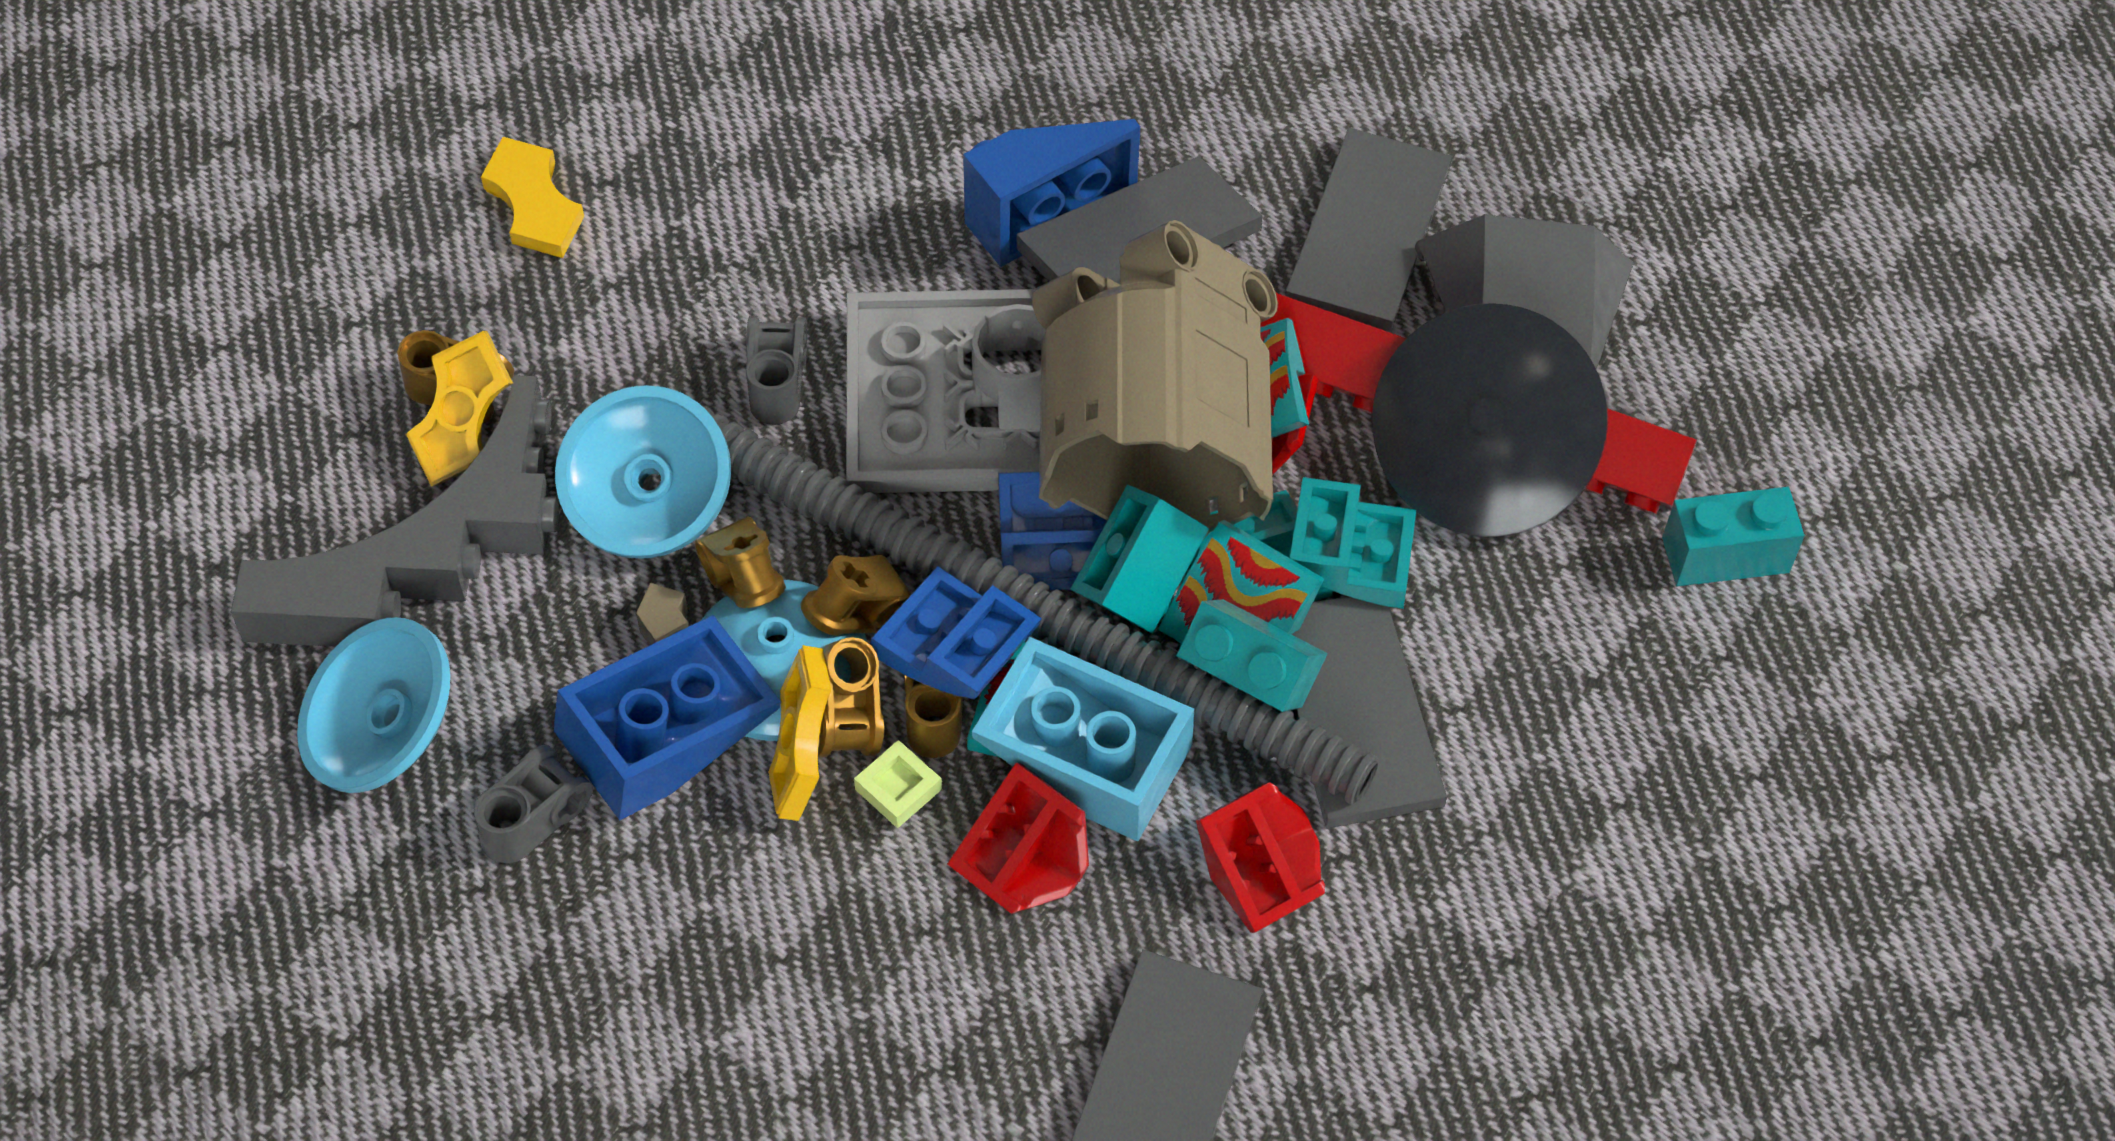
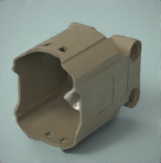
(1158, 381)

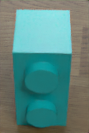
(1732, 536)
(1140, 558)
(1251, 654)

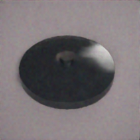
(1490, 420)

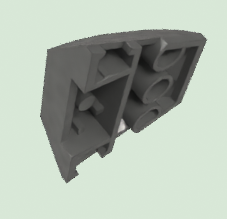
(1532, 264)

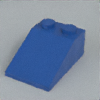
(1042, 175)
(661, 715)

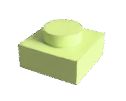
(898, 784)

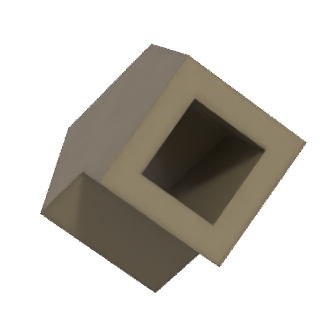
(661, 613)

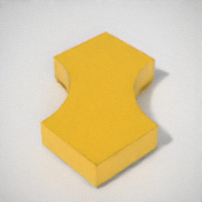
(522, 179)
(467, 383)
(795, 760)

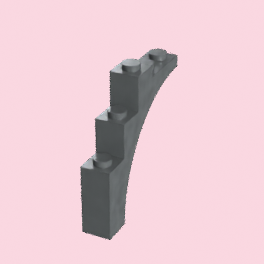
(429, 556)

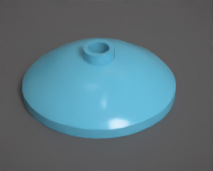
(620, 445)
(772, 660)
(374, 705)

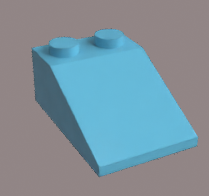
(1088, 735)

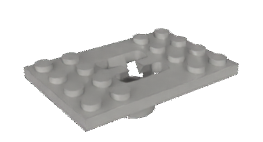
(914, 390)

